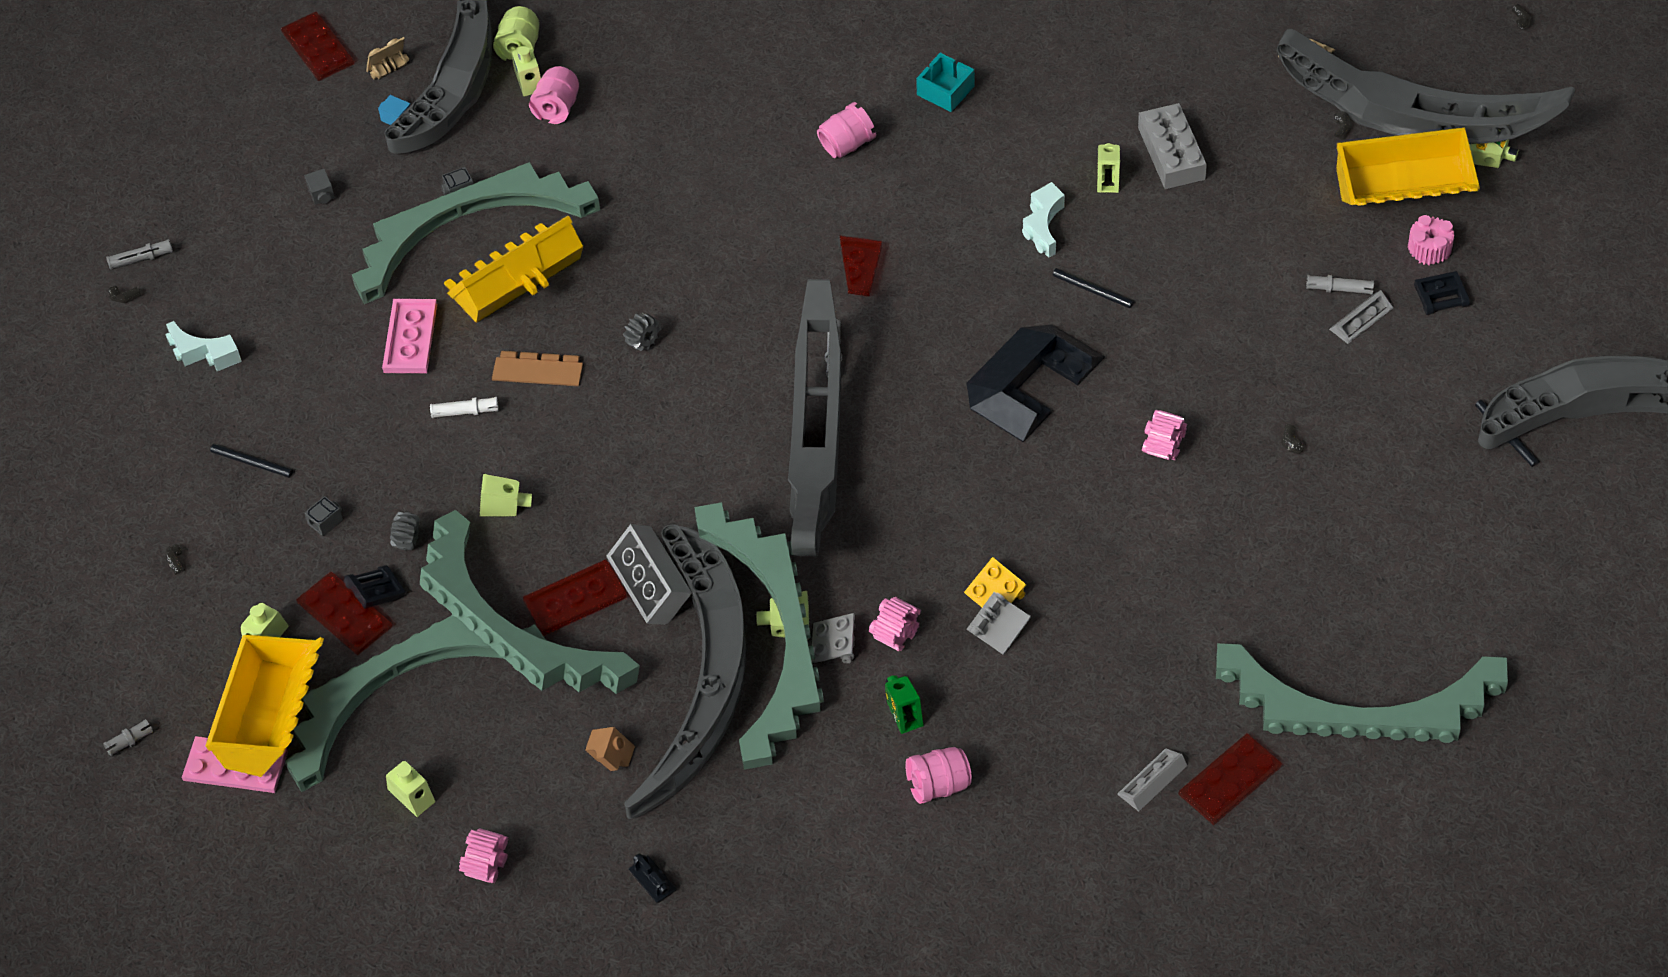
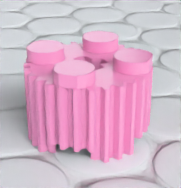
(1431, 240)
(1164, 435)
(895, 623)
(484, 855)

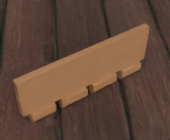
(531, 370)

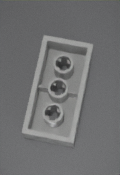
(1172, 146)
(648, 574)

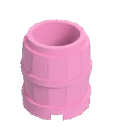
(554, 95)
(846, 131)
(938, 773)

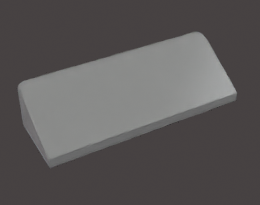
(1360, 316)
(1154, 782)

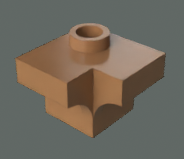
(610, 748)

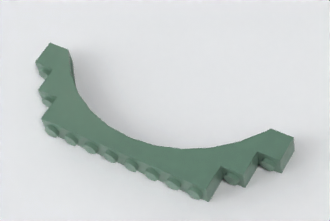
(511, 188)
(535, 658)
(797, 686)
(340, 696)
(1297, 713)

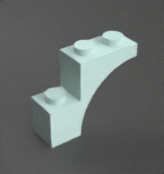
(1044, 205)
(190, 349)

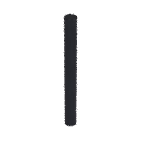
(1093, 288)
(1516, 443)
(250, 460)

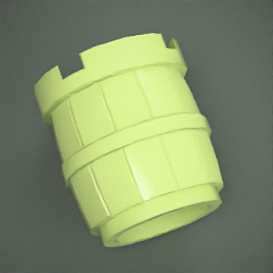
(516, 29)

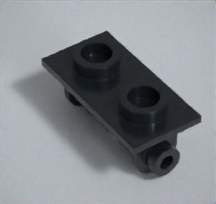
(651, 878)

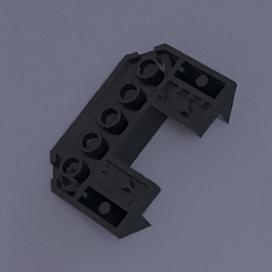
(995, 386)

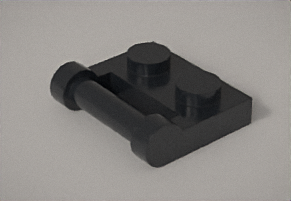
(1438, 287)
(377, 591)

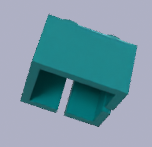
(940, 85)

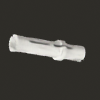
(464, 407)

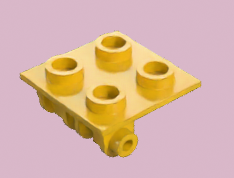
(996, 579)

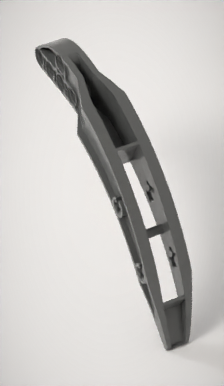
(454, 86)
(1409, 108)
(1576, 391)
(814, 468)
(720, 672)

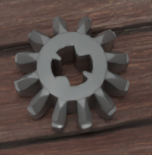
(641, 331)
(405, 530)

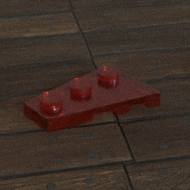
(860, 263)

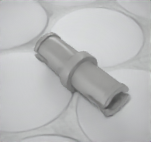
(128, 737)

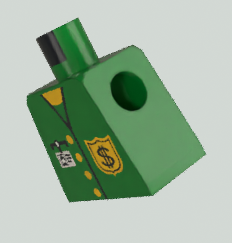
(899, 694)

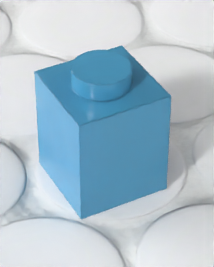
(392, 109)

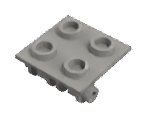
(998, 623)
(834, 638)

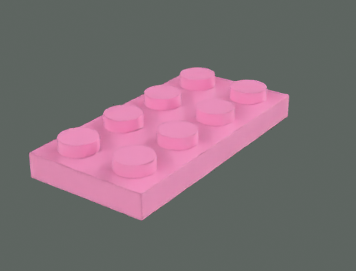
(410, 336)
(205, 768)

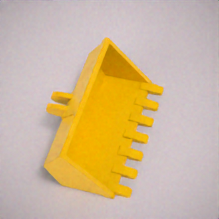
(1405, 167)
(517, 270)
(261, 702)

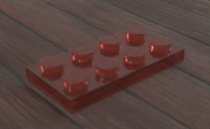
(317, 46)
(574, 597)
(343, 614)
(1230, 779)

